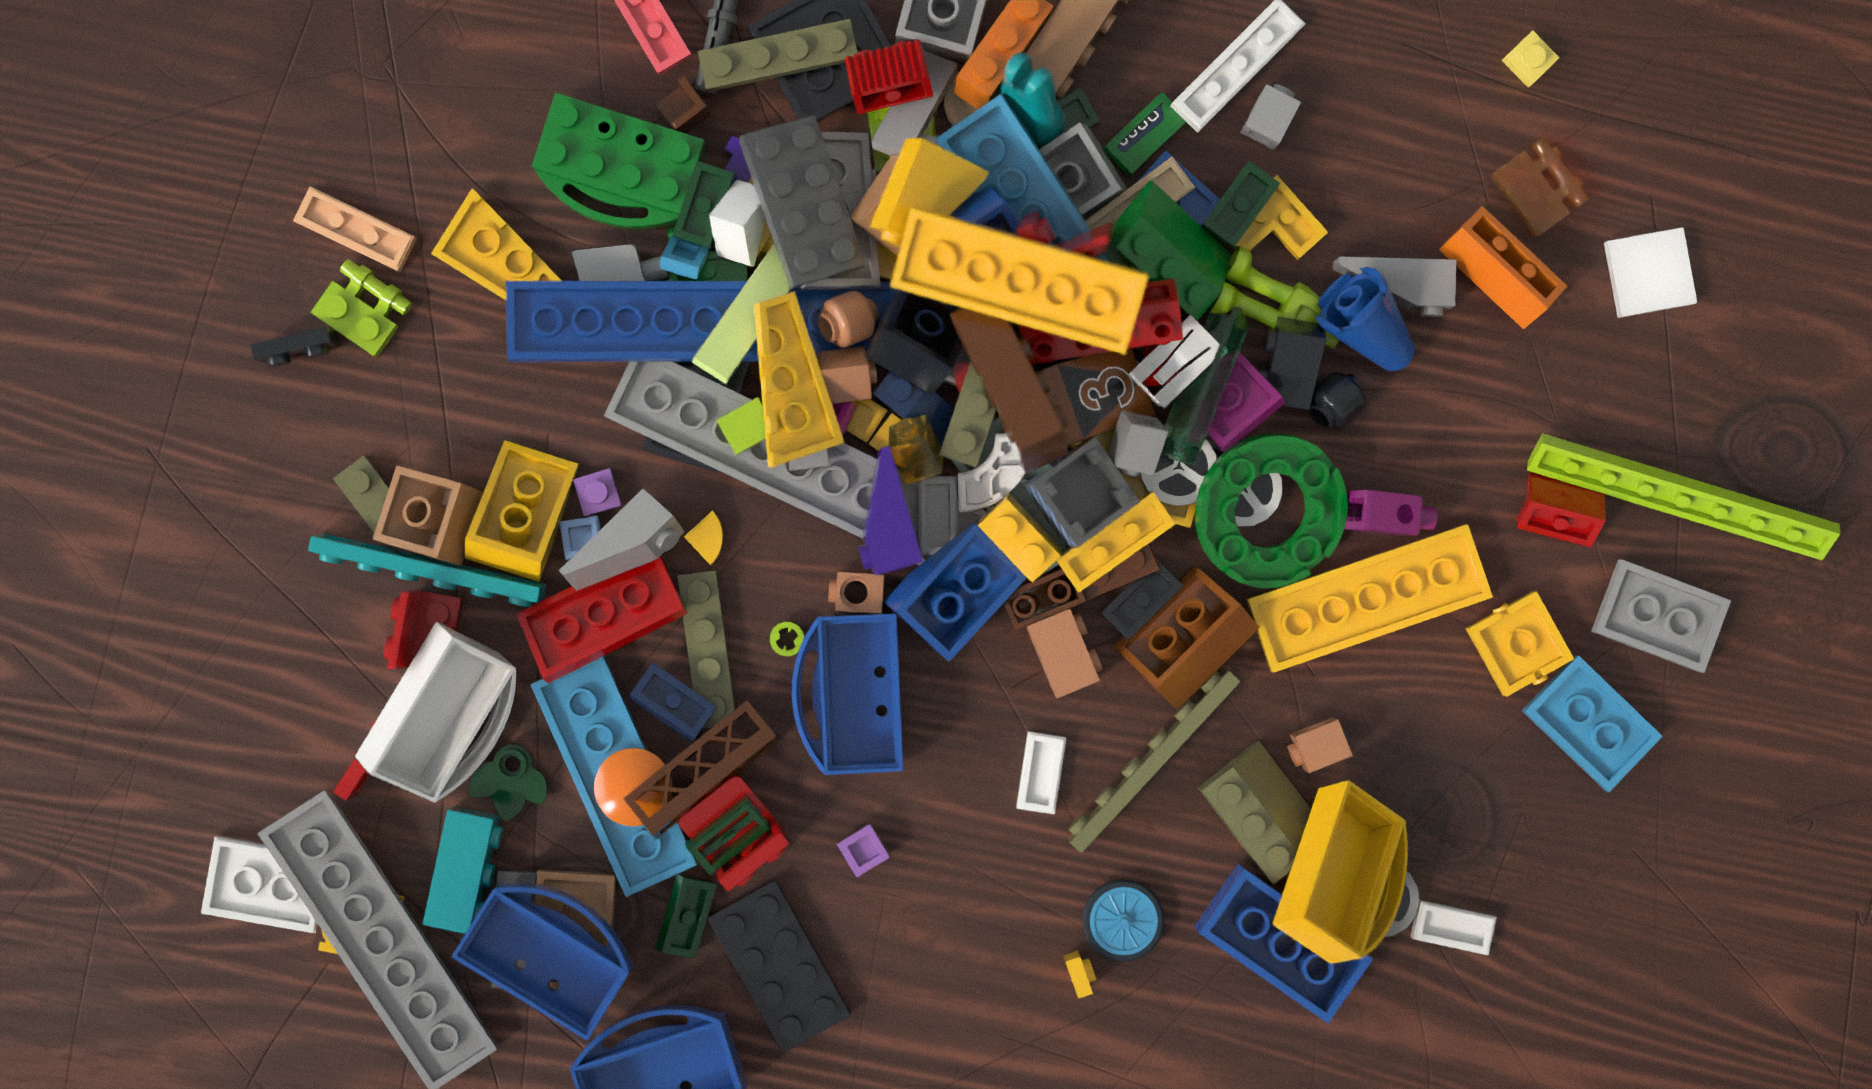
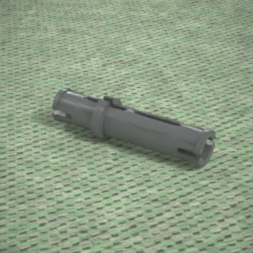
(721, 19)

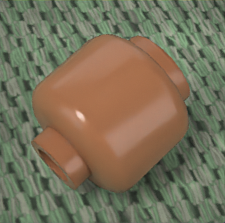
(847, 319)

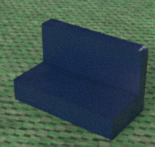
(672, 702)

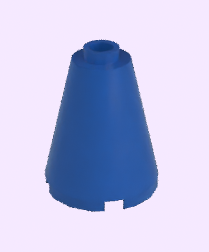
(1367, 319)

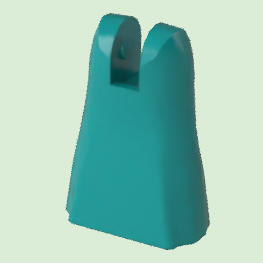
(1033, 98)

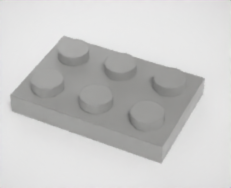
(1661, 616)

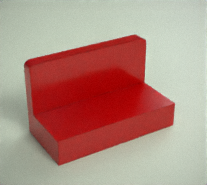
(1562, 510)

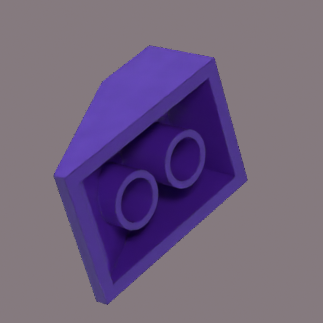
(888, 526)

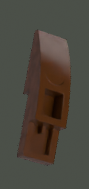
(1056, 592)

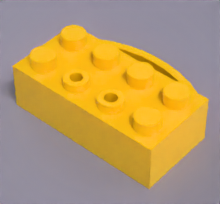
(1345, 875)

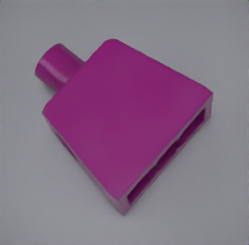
(1388, 513)

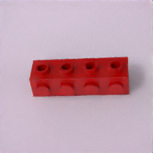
(1155, 323)

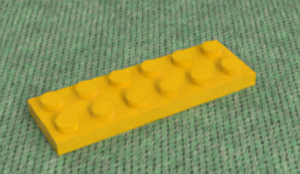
(1019, 279)
(1369, 598)

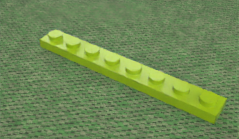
(1683, 497)

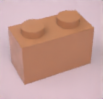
(1064, 653)

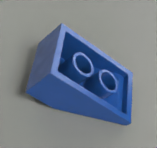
(955, 591)

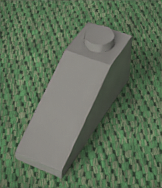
(1414, 283)
(628, 540)

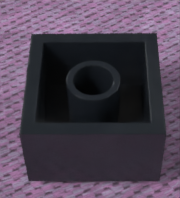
(916, 340)

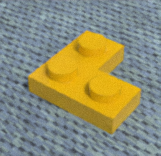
(1287, 220)

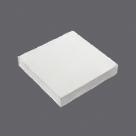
(1650, 272)

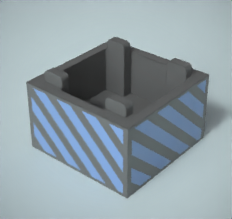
(1081, 493)

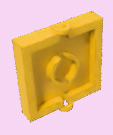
(1519, 643)

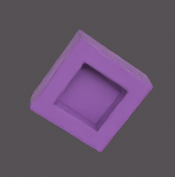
(597, 492)
(863, 850)

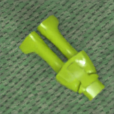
(1295, 301)

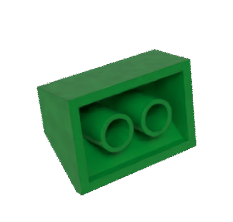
(1169, 244)

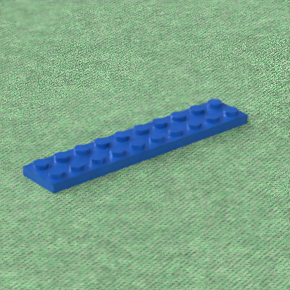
(640, 318)

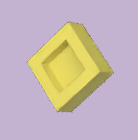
(1530, 59)

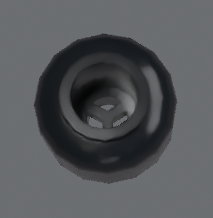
(1337, 401)

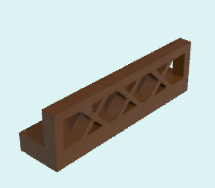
(731, 764)

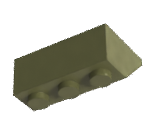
(1259, 809)

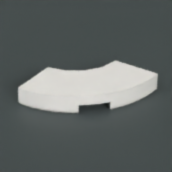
(992, 478)

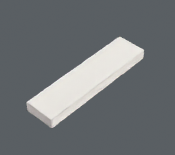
(1237, 64)

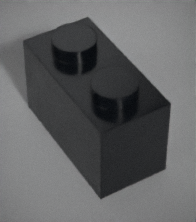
(1294, 359)

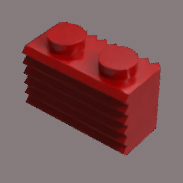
(888, 76)

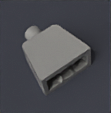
(617, 264)

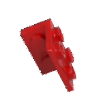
(1089, 243)
(415, 616)

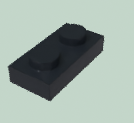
(279, 350)
(1141, 601)

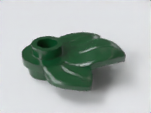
(508, 786)

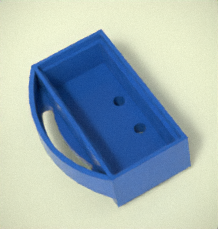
(849, 692)
(553, 949)
(663, 1054)

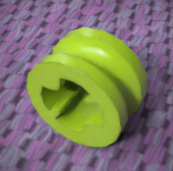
(774, 636)

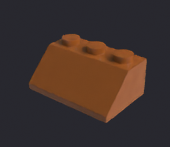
(1188, 638)

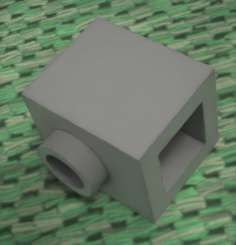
(1137, 443)

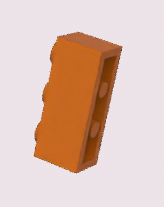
(1010, 34)
(1503, 267)

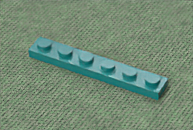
(411, 566)

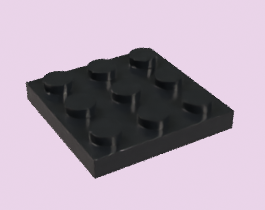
(828, 88)

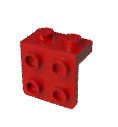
(765, 848)

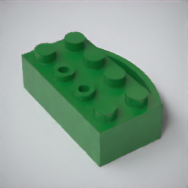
(614, 164)

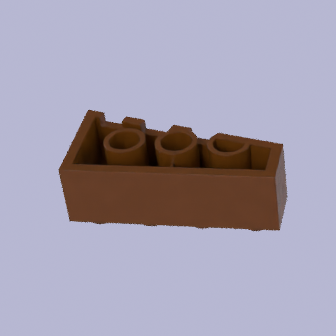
(1013, 387)

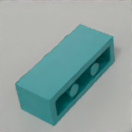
(462, 868)

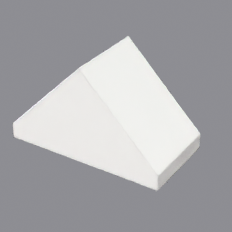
(738, 224)

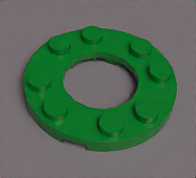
(1313, 540)

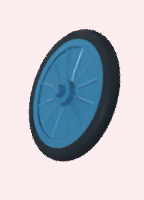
(1123, 920)

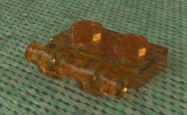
(1531, 193)

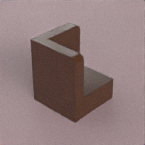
(683, 107)

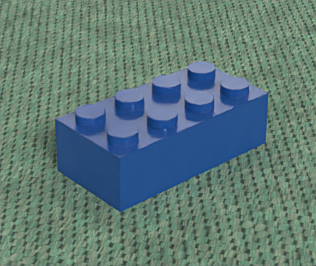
(1242, 926)

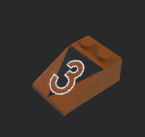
(1095, 392)

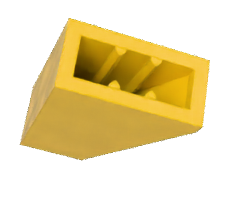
(924, 179)

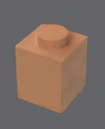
(847, 374)

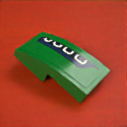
(1144, 135)

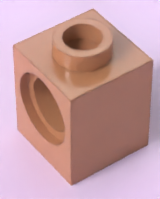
(875, 592)
(1319, 745)

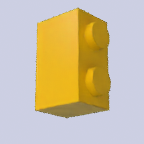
(1020, 537)

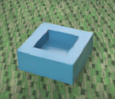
(683, 258)

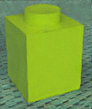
(744, 426)

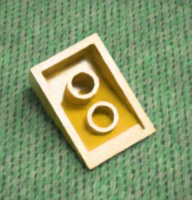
(520, 511)

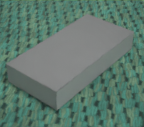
(937, 513)

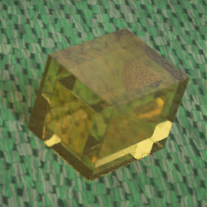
(915, 449)

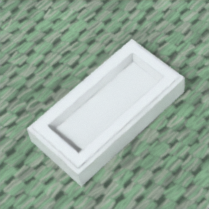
(1041, 772)
(1453, 927)

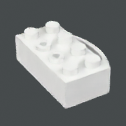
(437, 714)

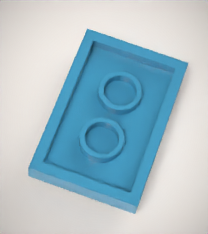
(1592, 723)

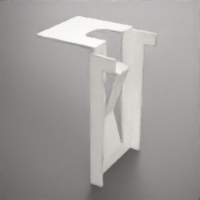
(1191, 347)

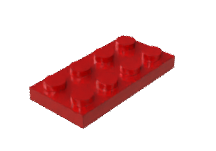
(600, 618)

